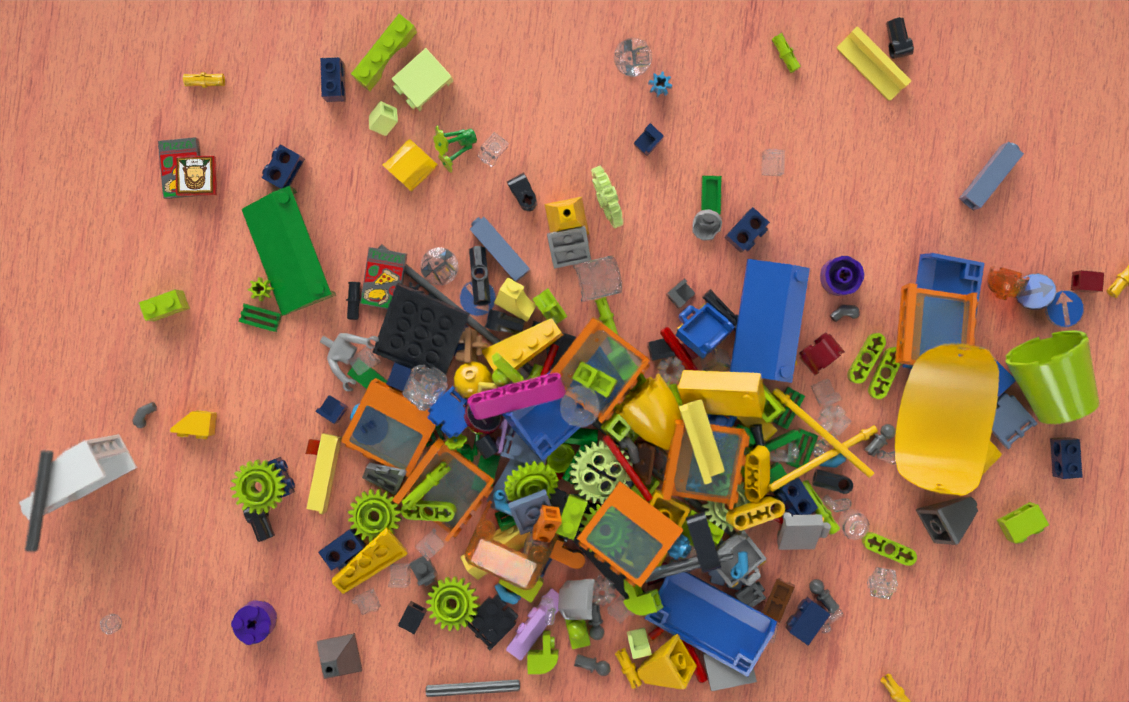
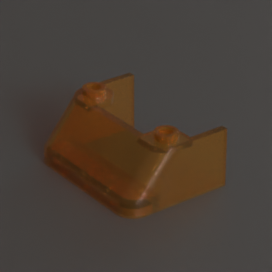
(504, 561)

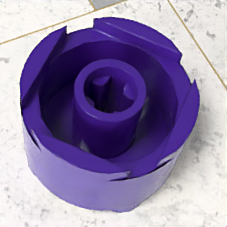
(839, 286)
(246, 629)

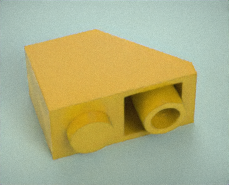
(196, 423)

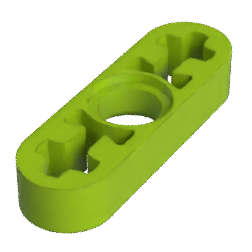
(874, 356)
(885, 388)
(437, 506)
(904, 549)

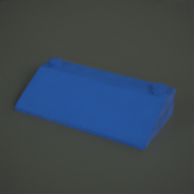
(949, 275)
(770, 319)
(541, 426)
(713, 621)

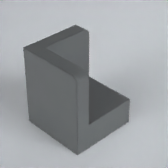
(680, 293)

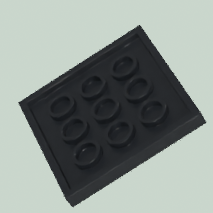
(420, 330)

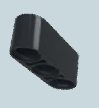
(703, 542)

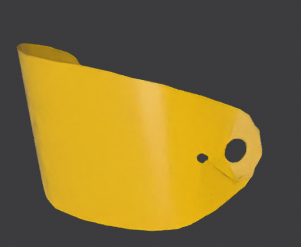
(947, 418)

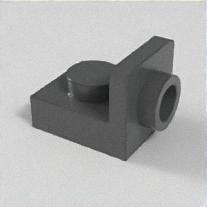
(423, 570)
(751, 594)

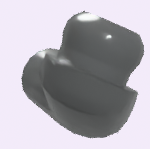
(141, 413)

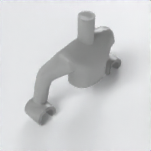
(342, 351)

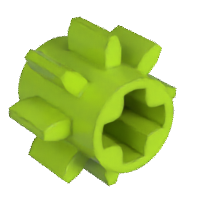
(264, 293)

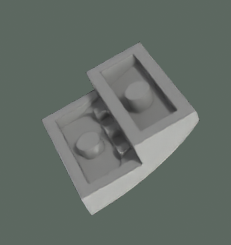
(569, 247)

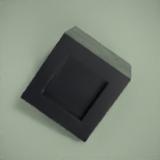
(659, 349)
(412, 617)

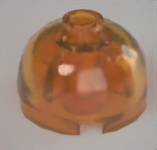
(1006, 283)

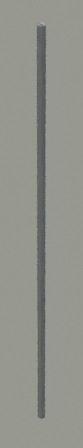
(493, 339)

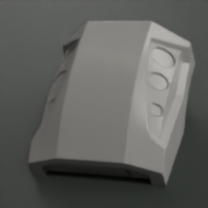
(576, 599)

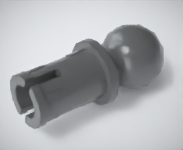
(886, 432)
(817, 587)
(596, 630)
(602, 668)

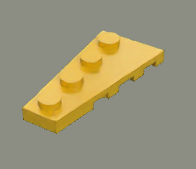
(525, 345)
(372, 559)

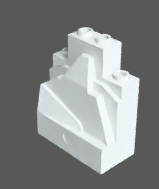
(84, 471)

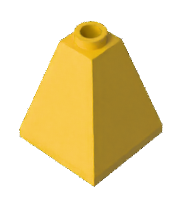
(556, 219)
(668, 665)

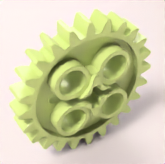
(607, 196)
(592, 487)

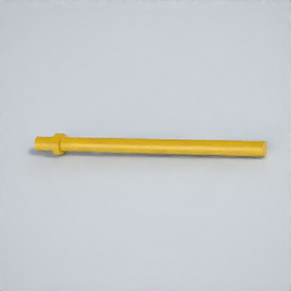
(784, 399)
(863, 435)

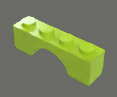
(393, 39)

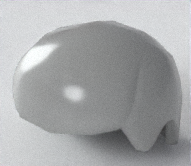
(706, 224)

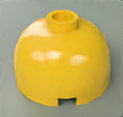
(468, 377)

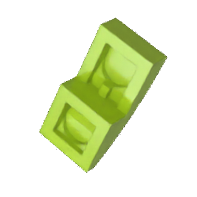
(594, 379)

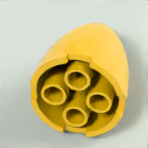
(651, 411)

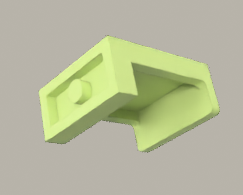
(421, 79)

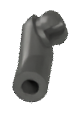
(845, 310)
(632, 449)

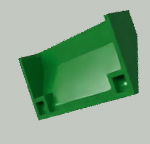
(286, 251)

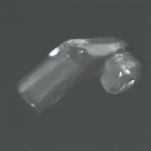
(821, 446)

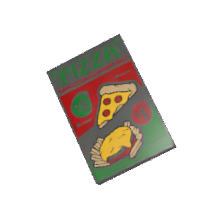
(167, 152)
(381, 276)

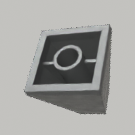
(948, 519)
(339, 656)

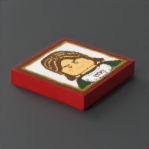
(195, 175)

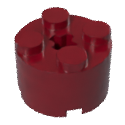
(821, 354)

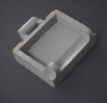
(801, 531)
(741, 542)
(722, 676)

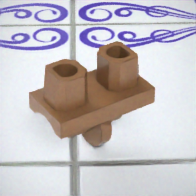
(473, 346)

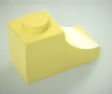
(514, 300)

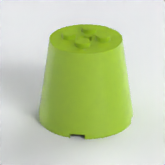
(1056, 376)

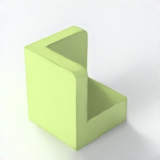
(383, 118)
(639, 643)

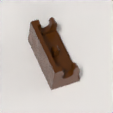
(645, 465)
(778, 599)

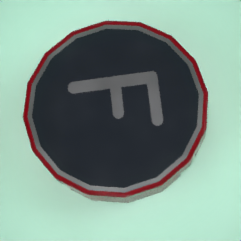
(485, 426)

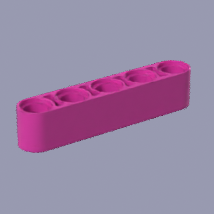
(516, 396)

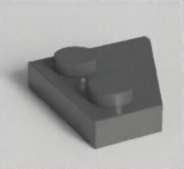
(385, 477)

